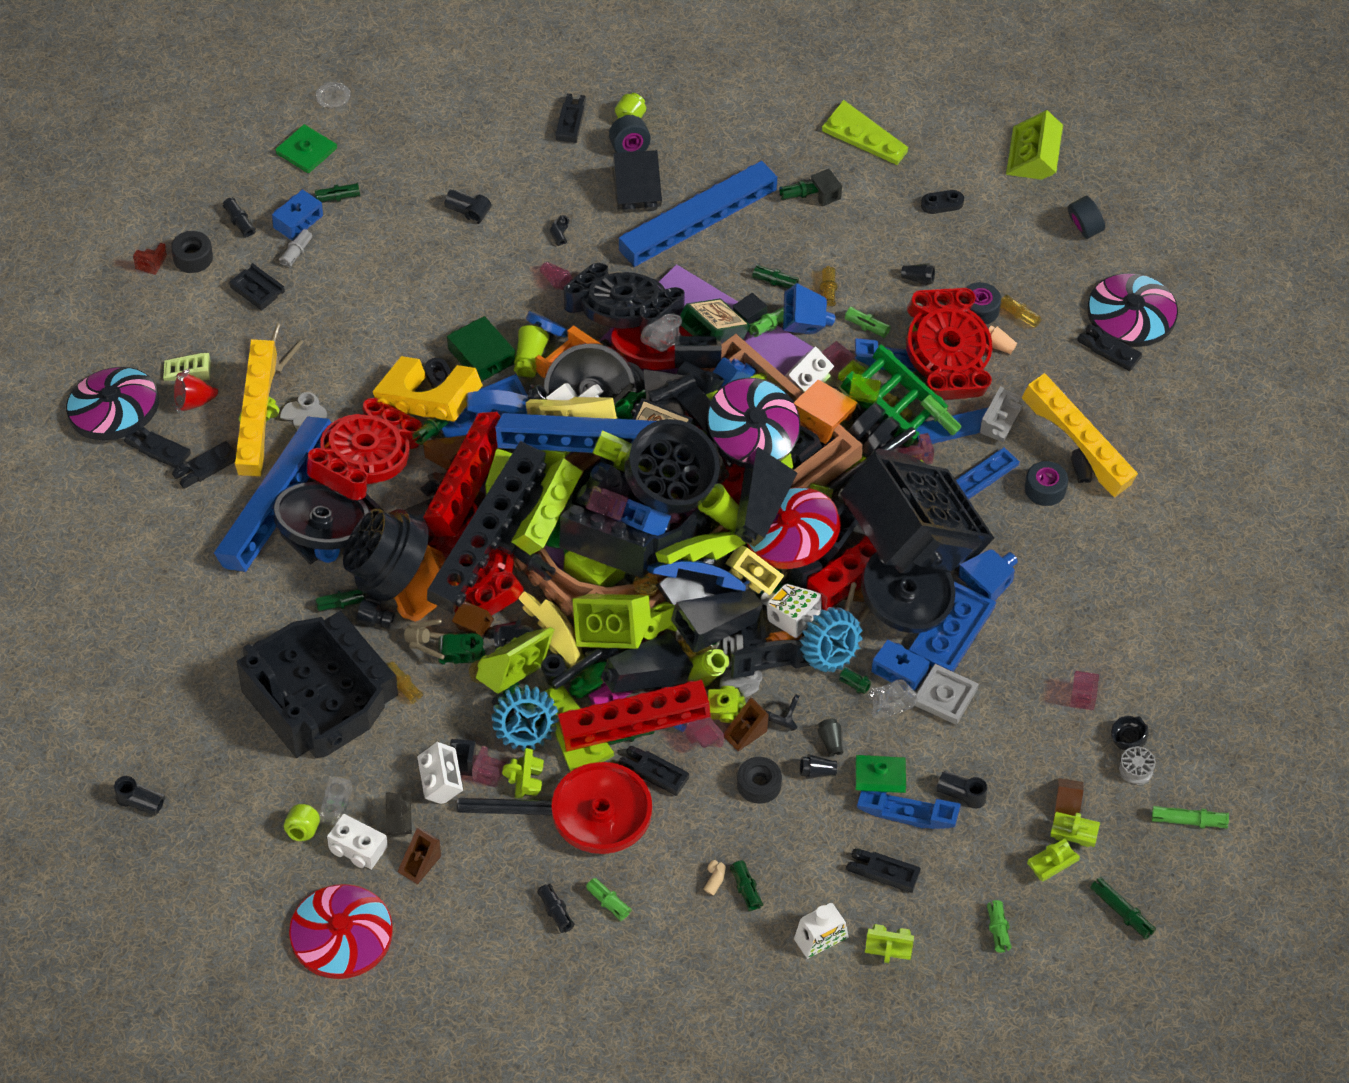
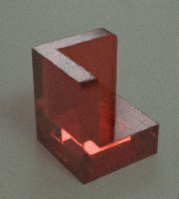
(150, 260)

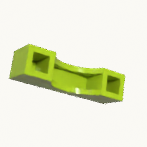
(541, 521)

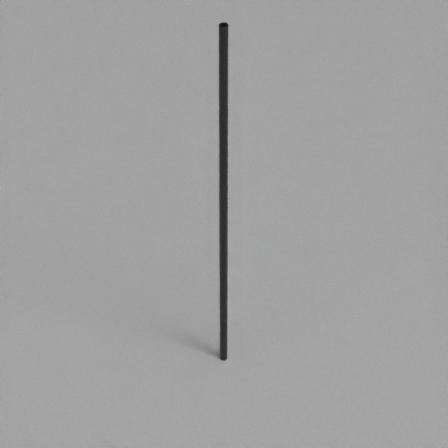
(837, 484)

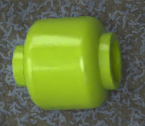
(630, 105)
(301, 822)

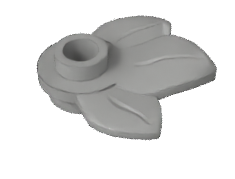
(298, 411)
(746, 685)

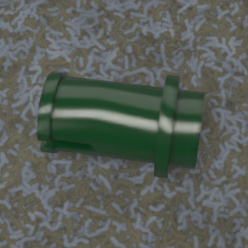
(855, 681)

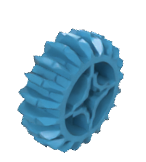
(829, 654)
(510, 730)

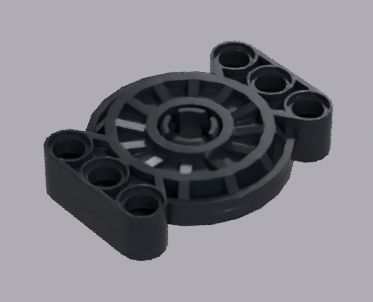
(621, 298)

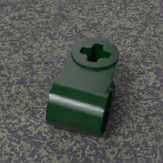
(459, 647)

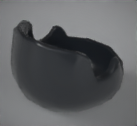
(1132, 729)

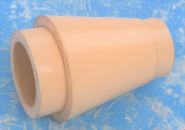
(1001, 340)

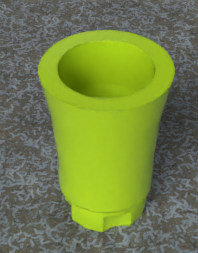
(530, 345)
(721, 507)
(708, 666)

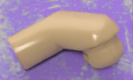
(717, 877)

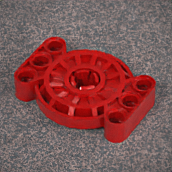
(963, 329)
(363, 449)
(491, 580)

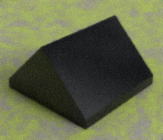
(698, 350)

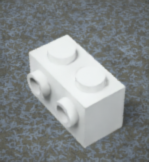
(809, 370)
(440, 773)
(357, 842)

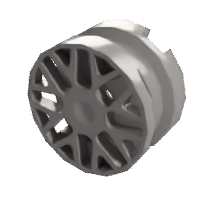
(735, 644)
(1141, 759)

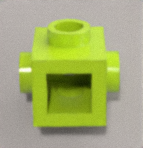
(725, 703)

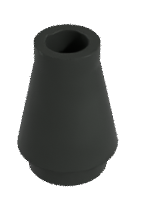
(831, 735)

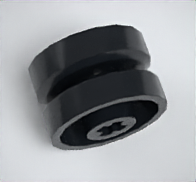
(869, 429)

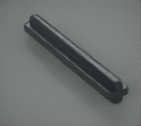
(504, 806)

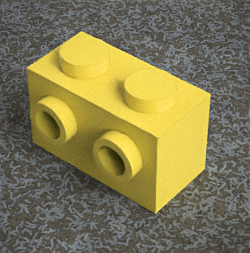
(754, 569)

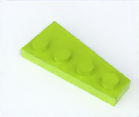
(858, 130)
(581, 756)

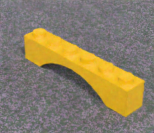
(1051, 403)
(254, 409)

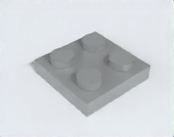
(946, 694)

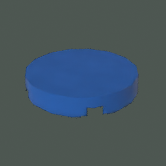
(547, 324)

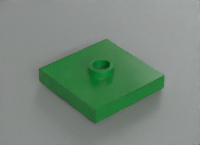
(306, 148)
(881, 773)

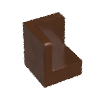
(472, 619)

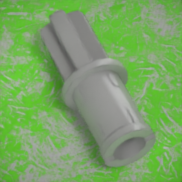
(295, 248)

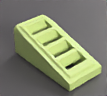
(196, 360)

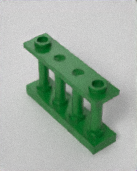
(900, 374)

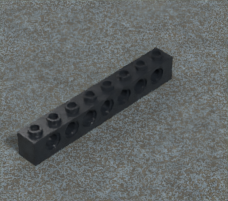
(523, 458)

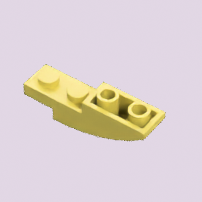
(575, 407)
(564, 636)

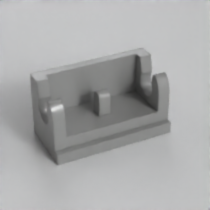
(1001, 415)

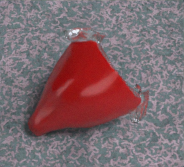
(191, 392)

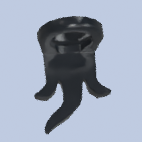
(506, 632)
(787, 721)

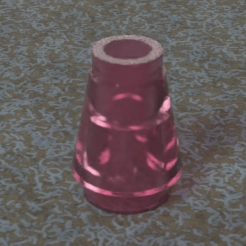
(556, 275)

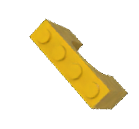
(442, 402)

